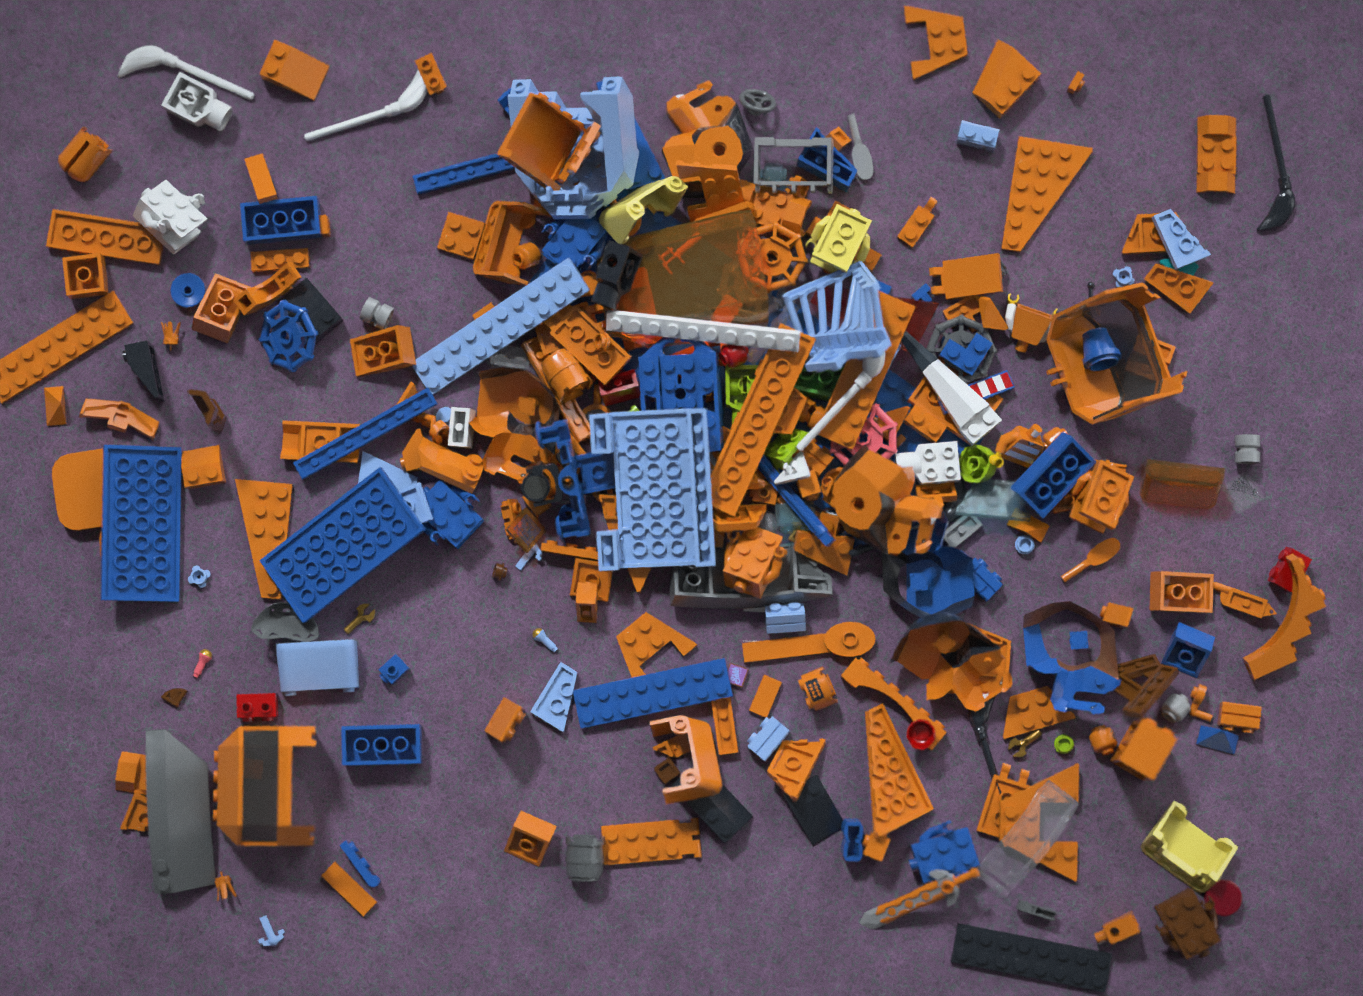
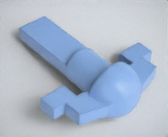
(526, 557)
(272, 939)

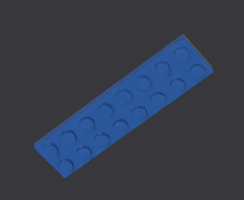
(652, 693)

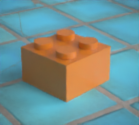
(85, 276)

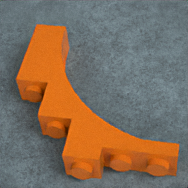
(1279, 648)

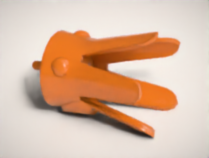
(169, 337)
(221, 883)

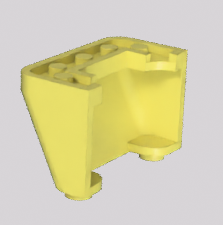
(657, 196)
(1187, 849)

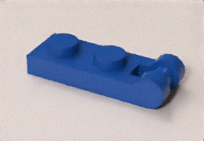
(361, 864)

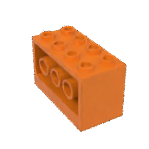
(1144, 749)

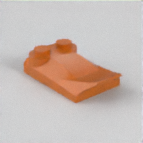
(449, 465)

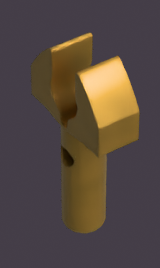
(357, 620)
(1025, 742)

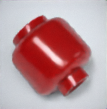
(733, 355)

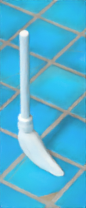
(152, 56)
(407, 102)
(871, 368)

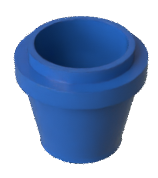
(1099, 350)

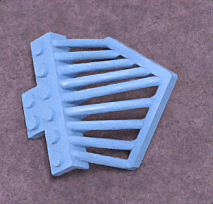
(858, 335)

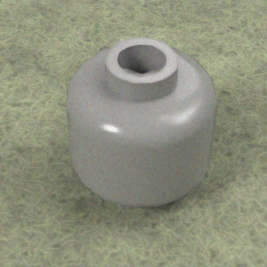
(1175, 708)

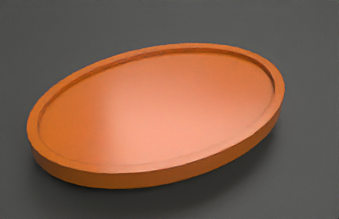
(849, 639)

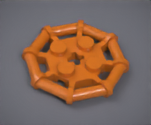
(783, 253)

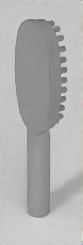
(860, 153)

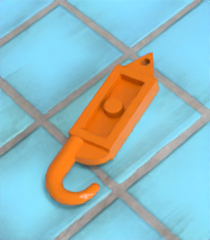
(1243, 601)

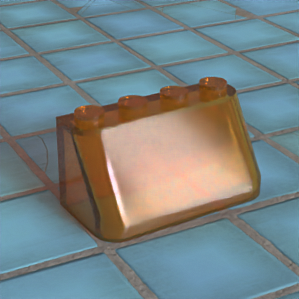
(1180, 484)

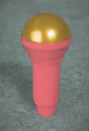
(204, 657)

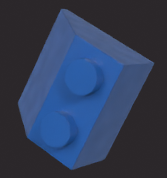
(1188, 650)

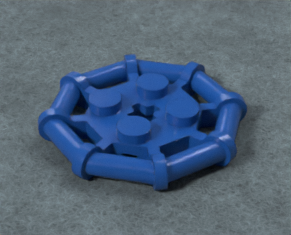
(297, 336)

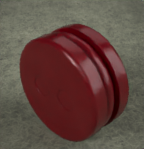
(1226, 897)

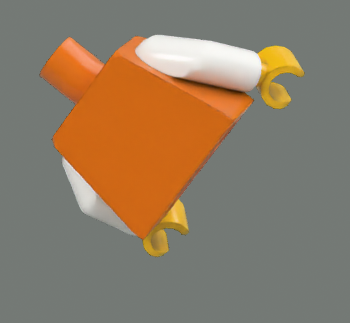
(1027, 324)

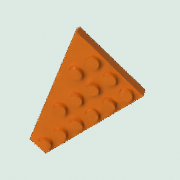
(894, 784)

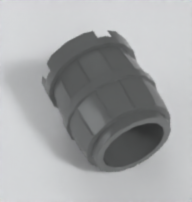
(584, 857)

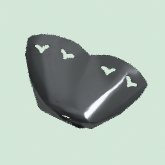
(283, 625)

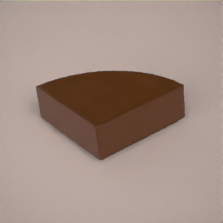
(174, 696)

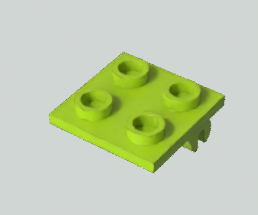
(783, 447)

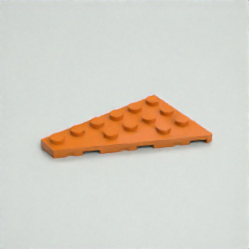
(1038, 180)

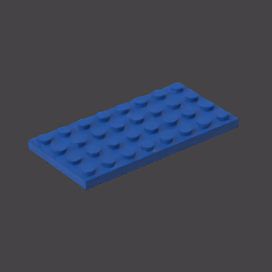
(140, 523)
(342, 545)

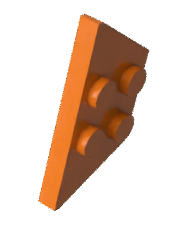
(1143, 236)
(747, 518)
(1031, 712)
(794, 765)

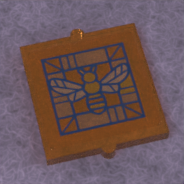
(526, 530)

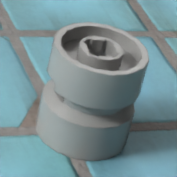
(376, 313)
(1247, 449)

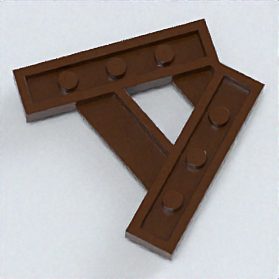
(1143, 697)

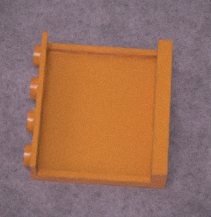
(541, 140)

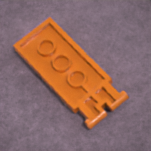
(576, 333)
(650, 841)

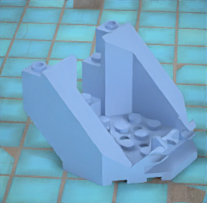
(614, 150)

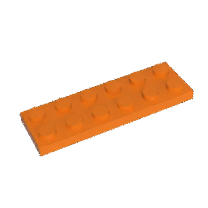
(103, 235)

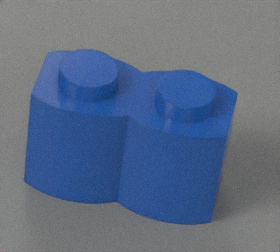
(851, 846)

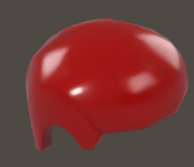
(921, 734)

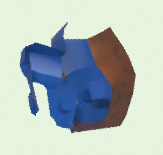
(1092, 676)

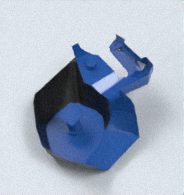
(932, 577)

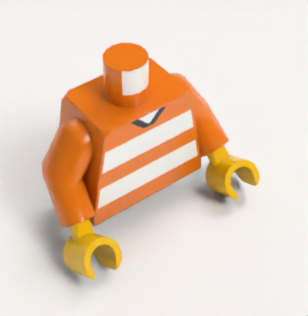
(1019, 446)

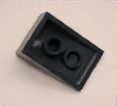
(319, 309)
(143, 362)
(815, 810)

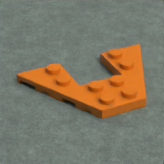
(1062, 854)

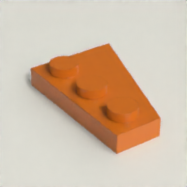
(1178, 286)
(834, 556)
(136, 815)

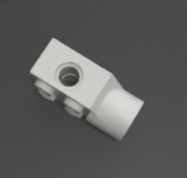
(196, 103)
(932, 462)

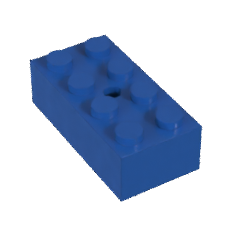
(262, 220)
(1053, 474)
(362, 743)

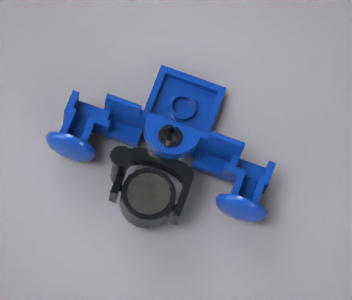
(596, 473)

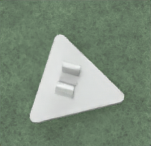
(795, 470)

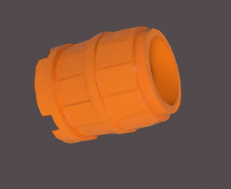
(565, 375)

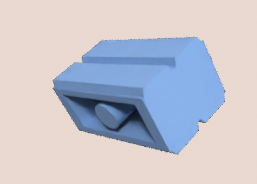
(977, 136)
(785, 617)
(768, 738)

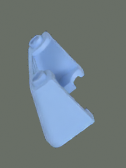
(318, 666)

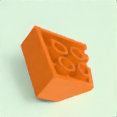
(1004, 79)

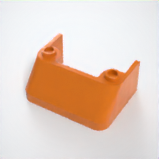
(501, 237)
(705, 777)

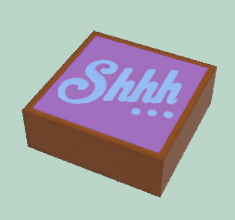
(737, 674)

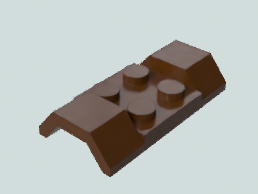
(210, 409)

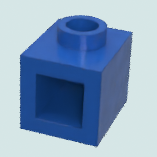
(393, 670)

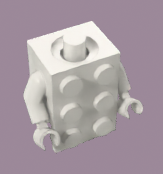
(170, 215)

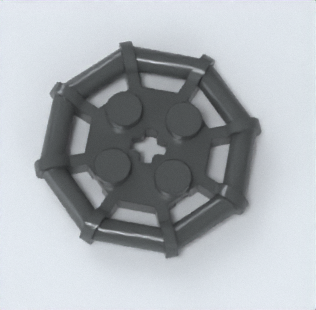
(962, 338)

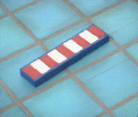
(989, 387)

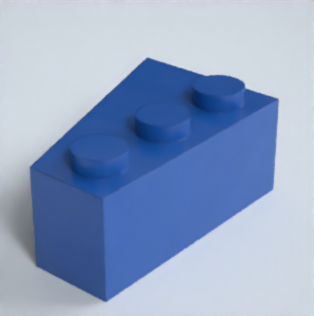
(815, 161)

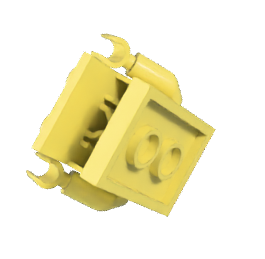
(840, 240)

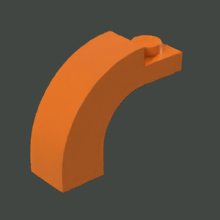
(262, 295)

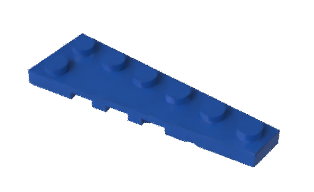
(647, 166)

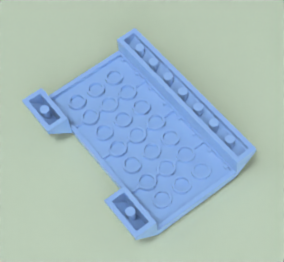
(659, 488)

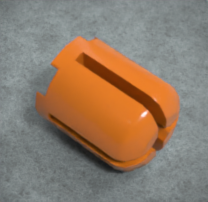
(83, 155)

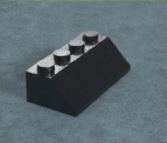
(720, 812)

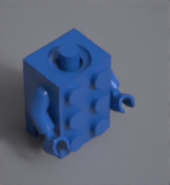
(575, 239)
(451, 514)
(947, 852)

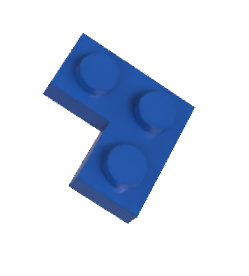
(966, 358)

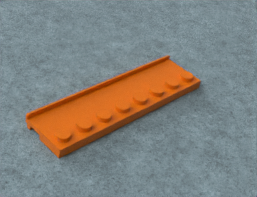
(849, 421)

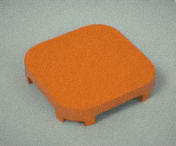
(79, 489)

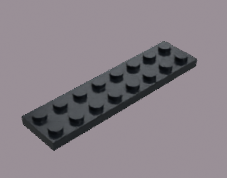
(1031, 957)

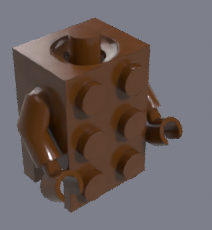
(1187, 925)

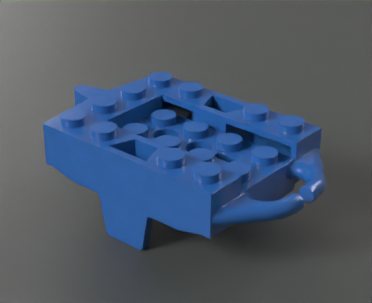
(699, 378)

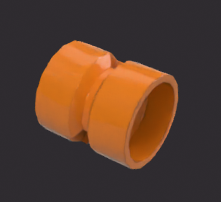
(817, 413)

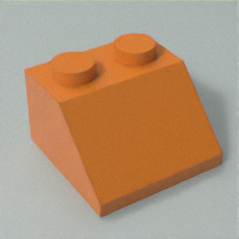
(202, 467)
(530, 838)

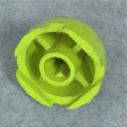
(975, 464)

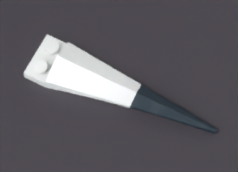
(965, 407)

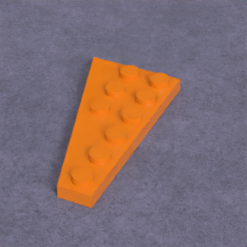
(266, 521)

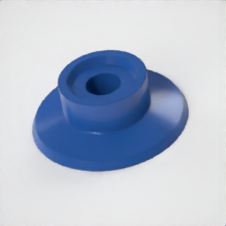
(180, 285)

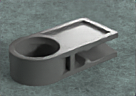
(1036, 910)

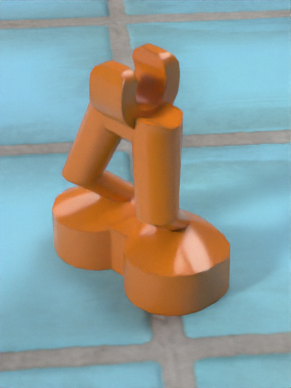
(438, 430)

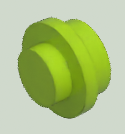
(1063, 744)

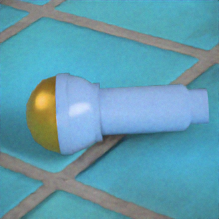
(539, 635)

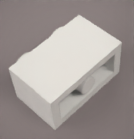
(460, 430)

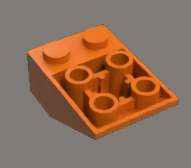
(504, 720)

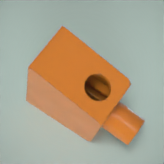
(1126, 925)

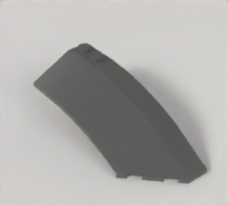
(705, 585)
(178, 815)

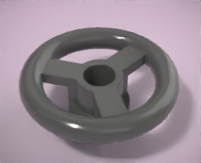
(756, 104)

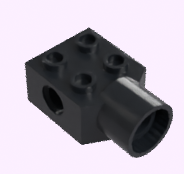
(615, 274)

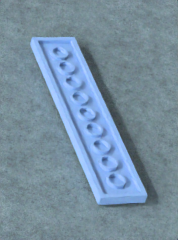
(500, 326)

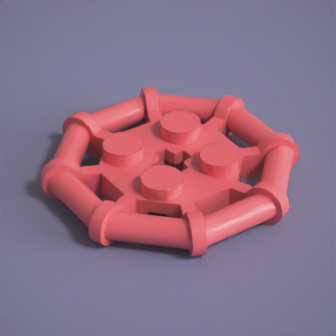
(874, 437)

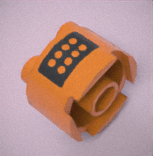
(818, 689)

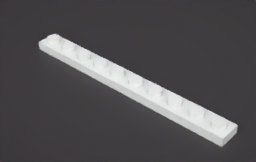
(703, 330)

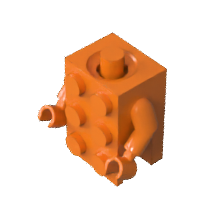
(1100, 496)
(752, 561)

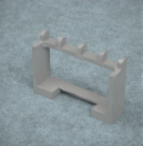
(793, 143)

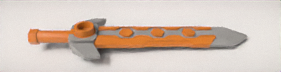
(918, 898)

